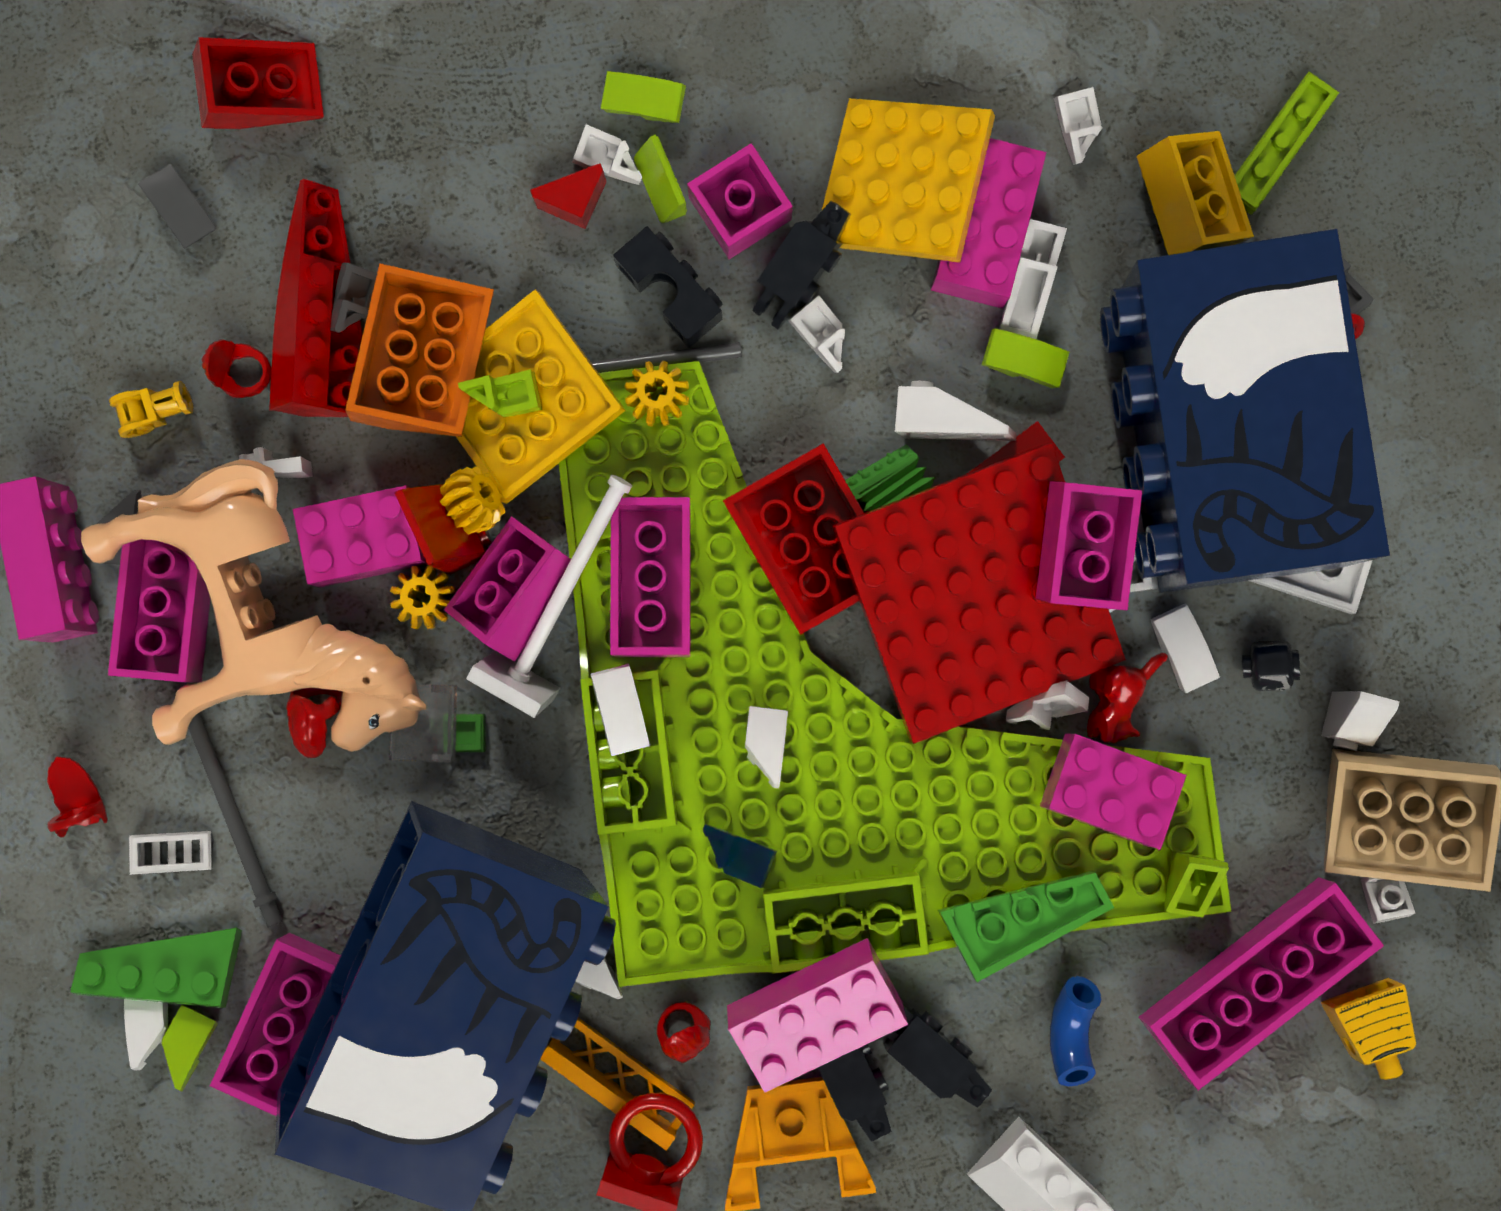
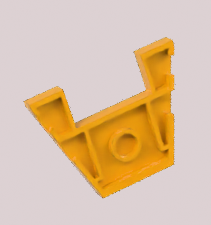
(791, 1126)

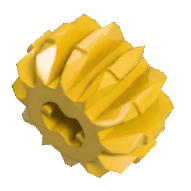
(648, 383)
(472, 500)
(412, 607)

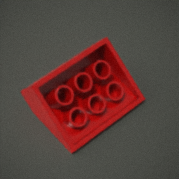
(792, 535)

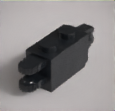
(801, 261)
(936, 1060)
(858, 1091)

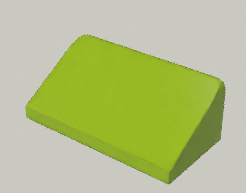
(660, 180)

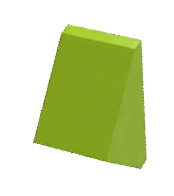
(1193, 883)

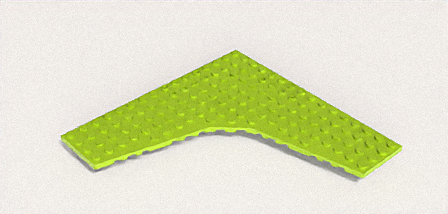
(862, 817)

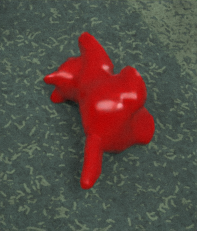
(1118, 693)

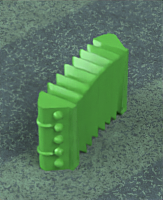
(889, 479)

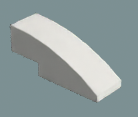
(1033, 279)

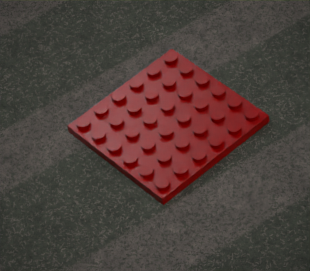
(955, 596)

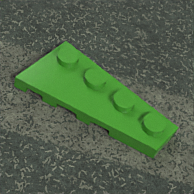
(1018, 922)
(170, 970)

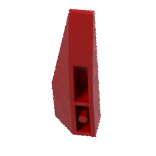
(310, 362)

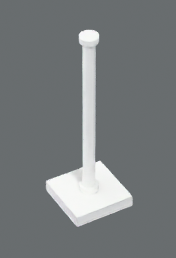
(515, 681)

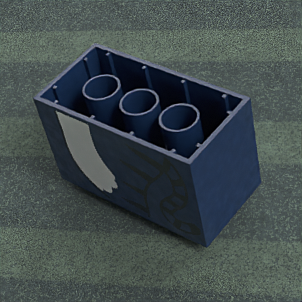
(1245, 413)
(441, 1013)

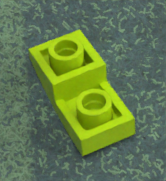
(643, 96)
(1025, 357)

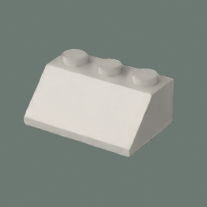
(1029, 1175)

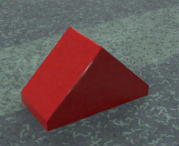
(572, 196)

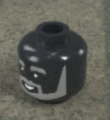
(1271, 665)

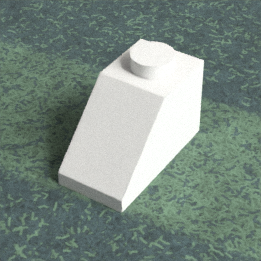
(1357, 718)

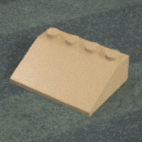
(1412, 819)

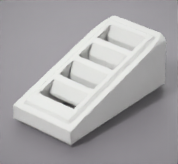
(137, 852)

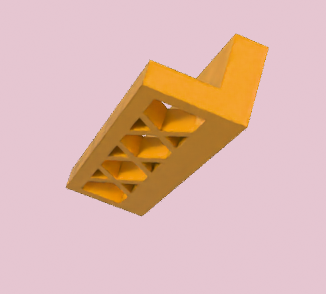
(609, 1092)

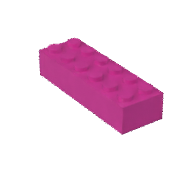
(1260, 982)

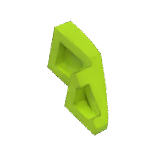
(506, 394)
(185, 1043)

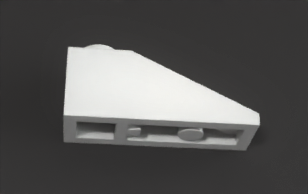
(934, 414)

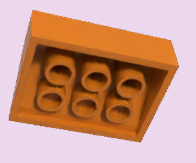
(415, 350)

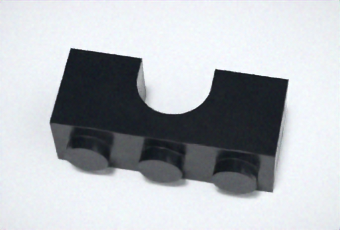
(649, 260)

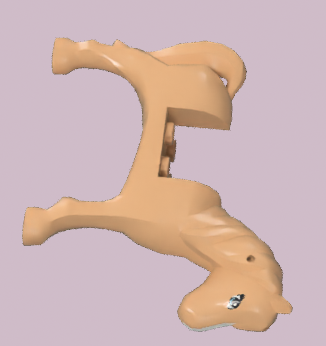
(218, 528)

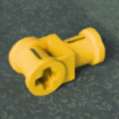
(145, 409)

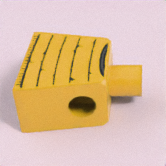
(1374, 1024)

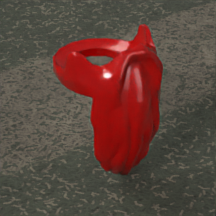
(217, 366)
(308, 719)
(73, 796)
(689, 1041)

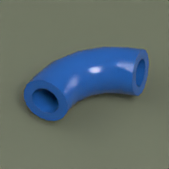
(1070, 1031)

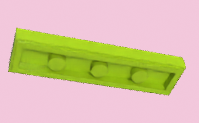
(1283, 140)

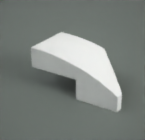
(144, 1029)

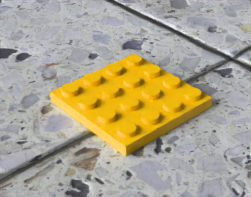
(909, 176)
(570, 390)

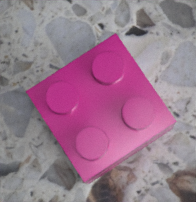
(740, 201)

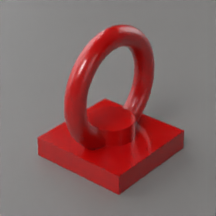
(640, 1178)

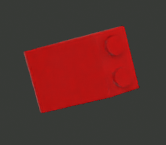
(255, 82)
(436, 534)

